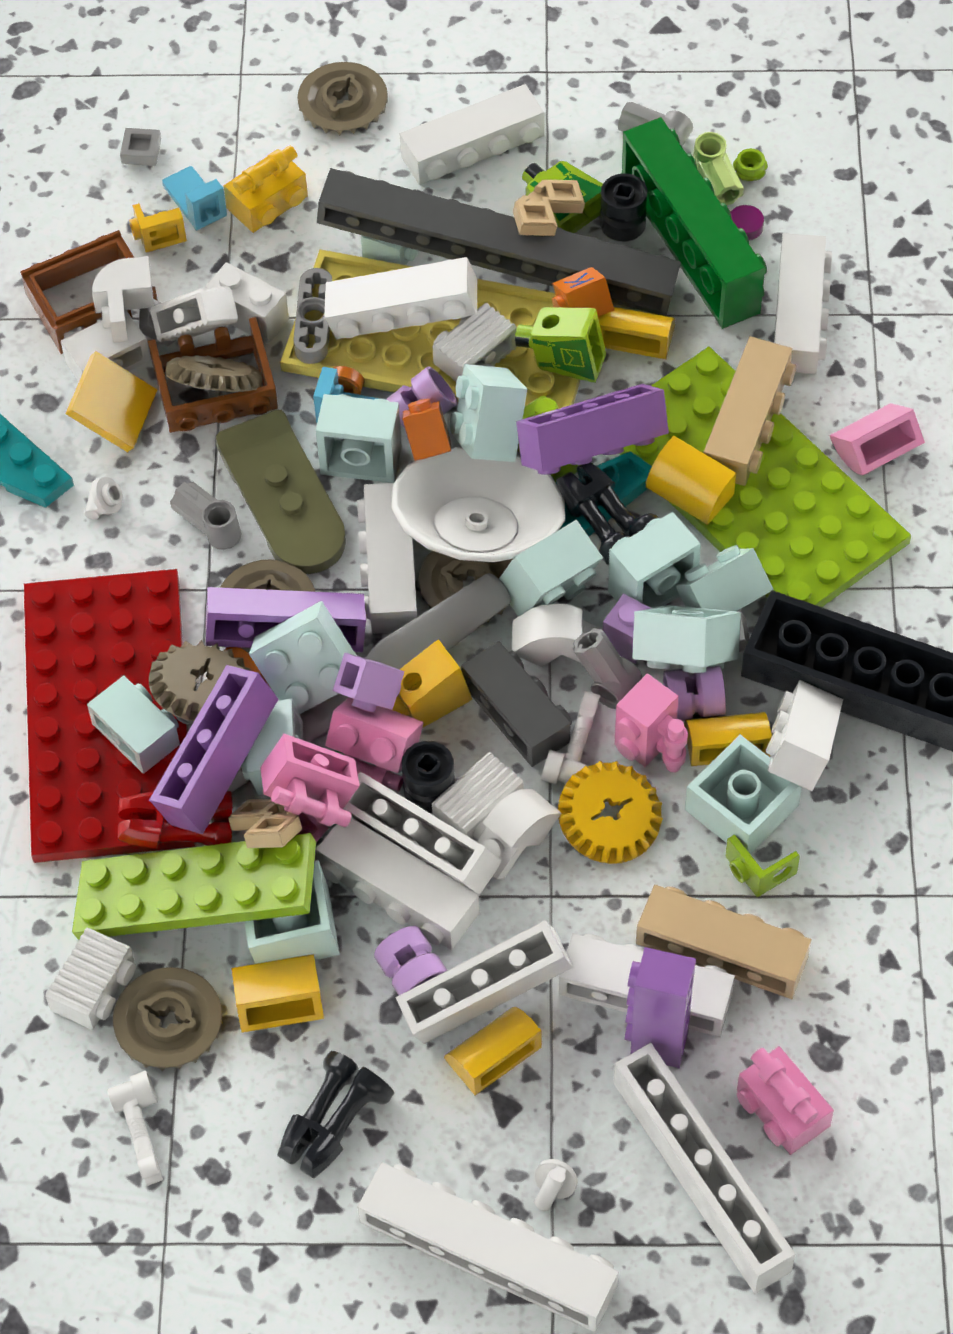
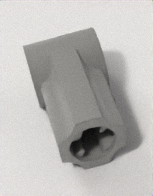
(635, 115)
(209, 515)
(611, 673)

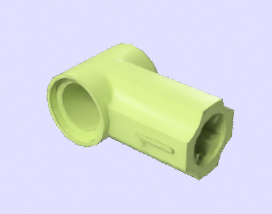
(715, 165)

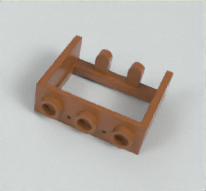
(64, 268)
(224, 407)

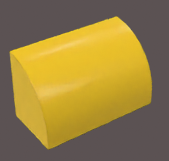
(637, 332)
(691, 480)
(713, 735)
(277, 993)
(495, 1049)

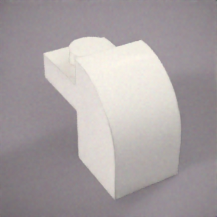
(122, 287)
(548, 633)
(516, 823)

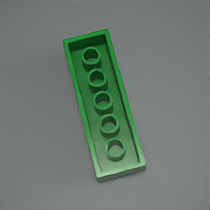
(695, 223)

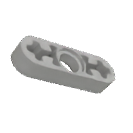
(304, 327)

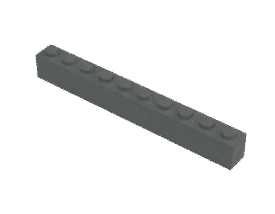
(491, 239)

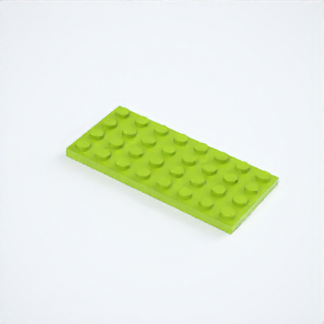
(798, 511)

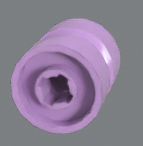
(425, 385)
(707, 688)
(408, 959)

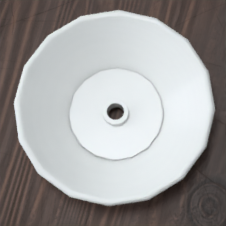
(476, 506)

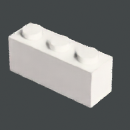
(803, 734)

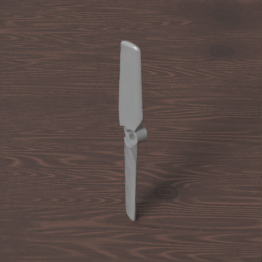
(447, 621)

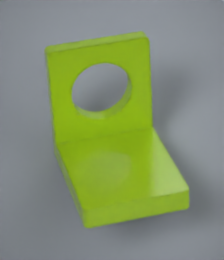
(747, 870)

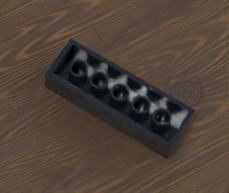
(870, 668)

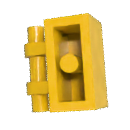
(266, 189)

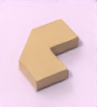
(535, 211)
(266, 823)

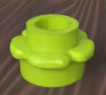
(750, 165)

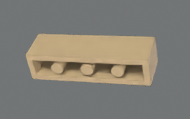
(749, 406)
(721, 938)

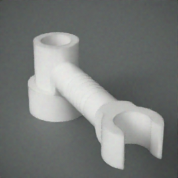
(562, 766)
(131, 1099)

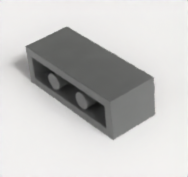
(517, 703)

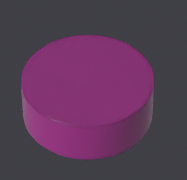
(749, 219)

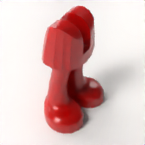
(146, 825)

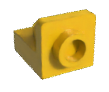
(158, 229)

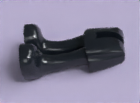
(590, 492)
(326, 1140)

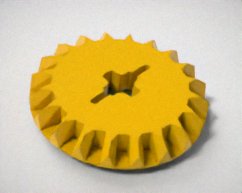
(606, 838)

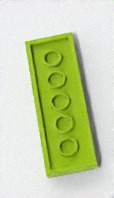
(194, 887)

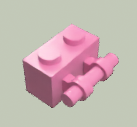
(650, 725)
(374, 738)
(310, 780)
(783, 1100)

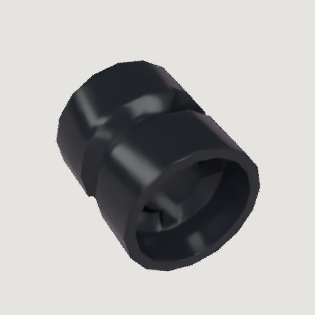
(623, 207)
(427, 773)

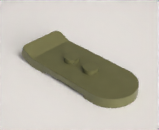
(283, 492)

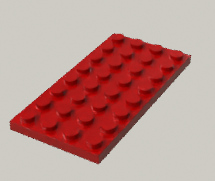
(76, 646)

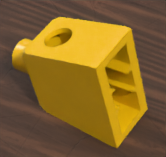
(431, 686)

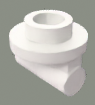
(104, 498)
(555, 1181)

